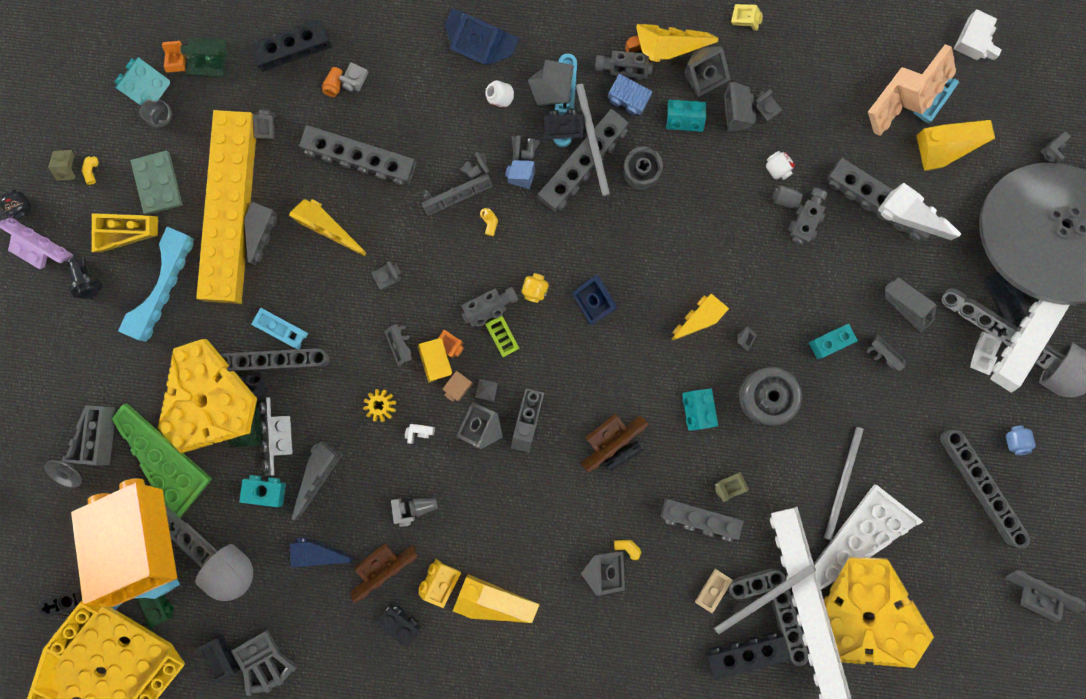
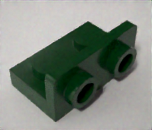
(156, 610)

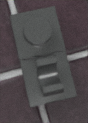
(396, 341)
(892, 357)

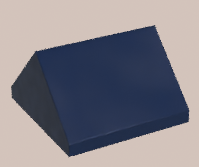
(594, 300)

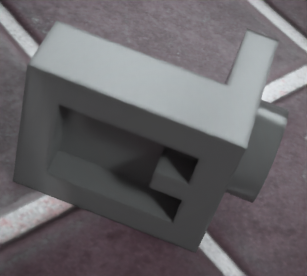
(766, 106)
(264, 124)
(1052, 150)
(386, 275)

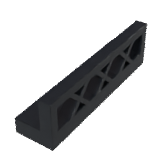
(1007, 299)

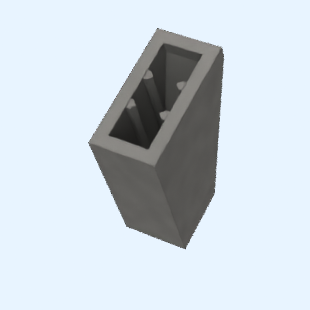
(911, 304)

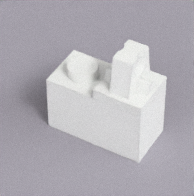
(977, 37)

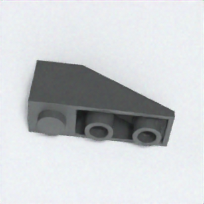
(258, 225)
(527, 420)

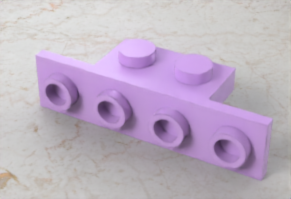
(31, 245)

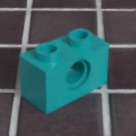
(833, 341)
(251, 491)

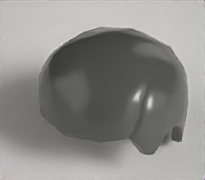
(155, 113)

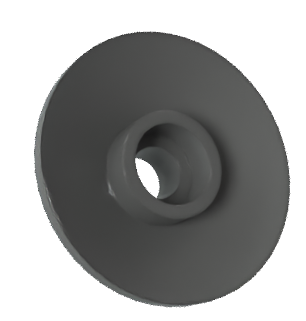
(63, 473)

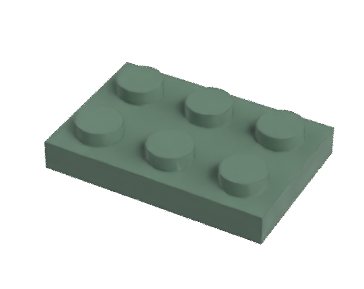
(156, 182)

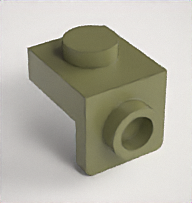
(61, 165)
(731, 487)

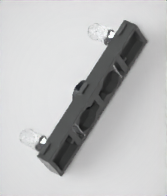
(455, 194)

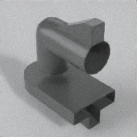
(525, 154)
(474, 171)

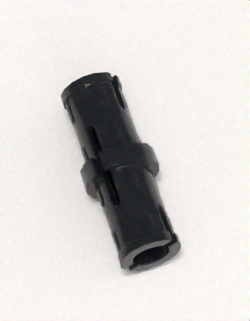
(623, 456)

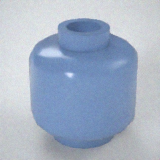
(1020, 440)

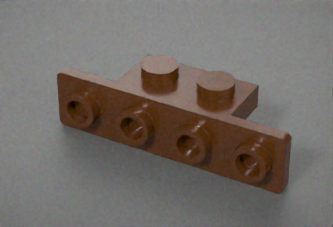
(611, 437)
(378, 568)

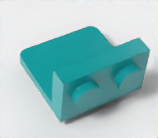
(141, 82)

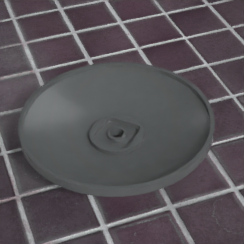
(1026, 234)

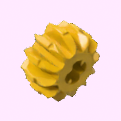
(379, 413)

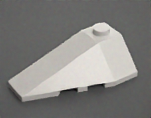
(907, 208)

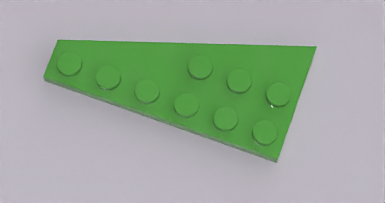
(161, 461)

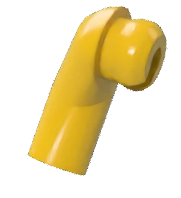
(88, 164)
(491, 221)
(631, 548)

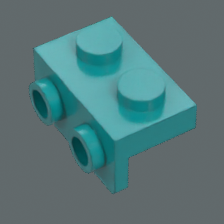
(686, 115)
(700, 409)

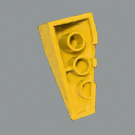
(666, 44)
(950, 142)
(315, 218)
(489, 602)

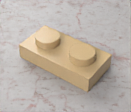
(713, 591)

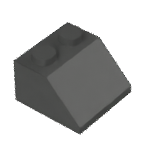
(739, 107)

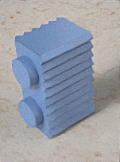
(629, 95)

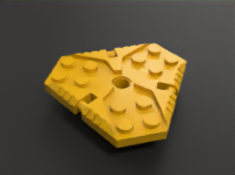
(204, 404)
(894, 634)

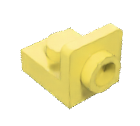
(747, 16)

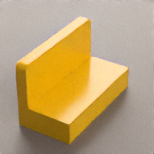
(434, 360)

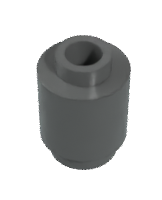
(786, 196)

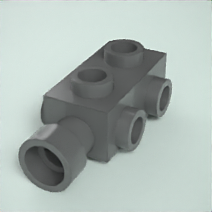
(627, 62)
(808, 220)
(487, 306)

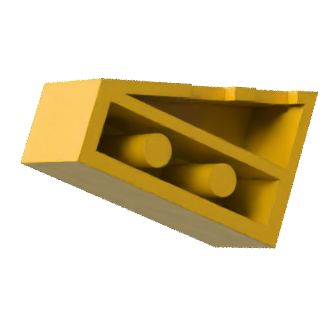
(115, 230)

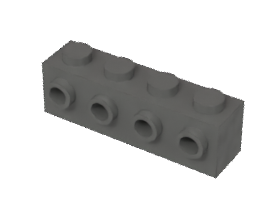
(703, 519)

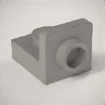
(353, 77)
(398, 510)

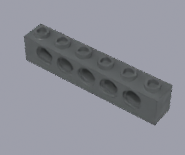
(611, 122)
(313, 137)
(875, 190)

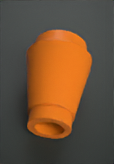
(332, 84)

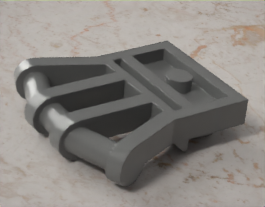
(255, 652)

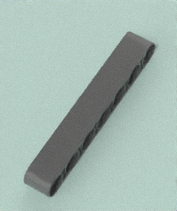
(271, 363)
(993, 492)

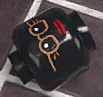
(15, 204)

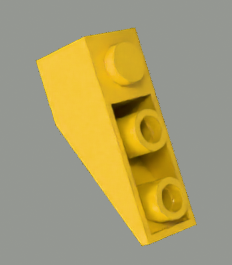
(707, 314)

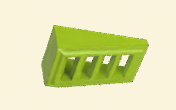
(508, 350)

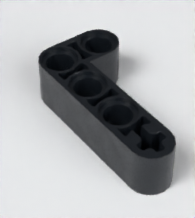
(62, 602)

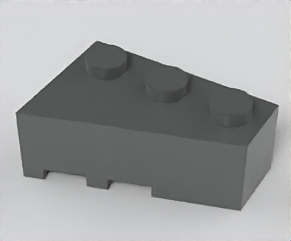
(93, 437)

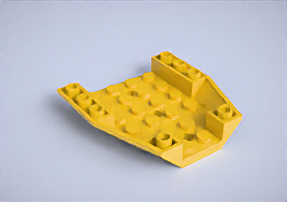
(91, 641)

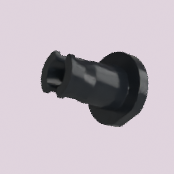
(83, 284)

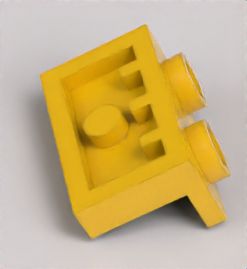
(438, 583)

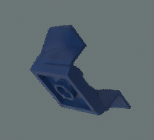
(478, 39)

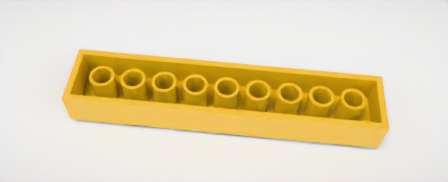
(226, 207)

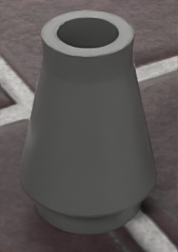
(422, 506)

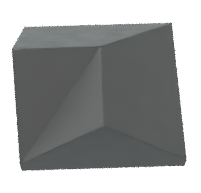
(707, 69)
(552, 83)
(480, 426)
(605, 573)

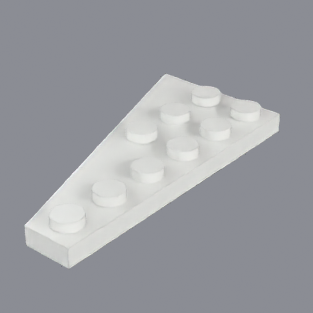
(867, 531)

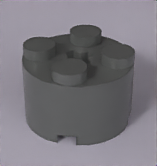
(647, 159)

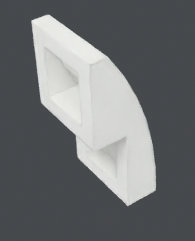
(985, 352)

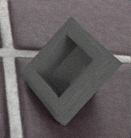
(746, 338)
(486, 390)

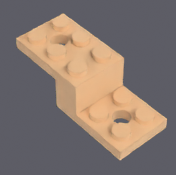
(912, 90)

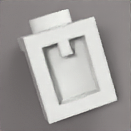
(422, 430)

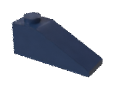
(311, 553)

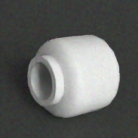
(499, 94)
(780, 165)

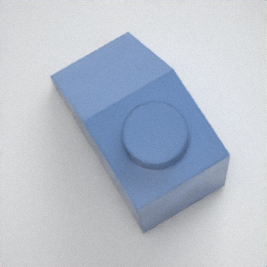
(521, 173)

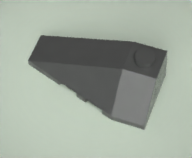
(317, 471)

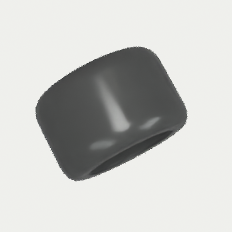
(755, 400)

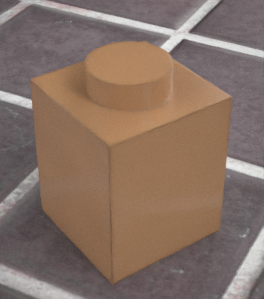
(457, 387)

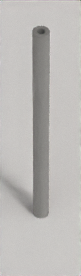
(592, 139)
(843, 483)
(765, 599)

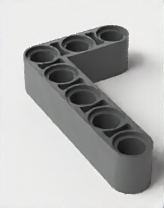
(779, 608)

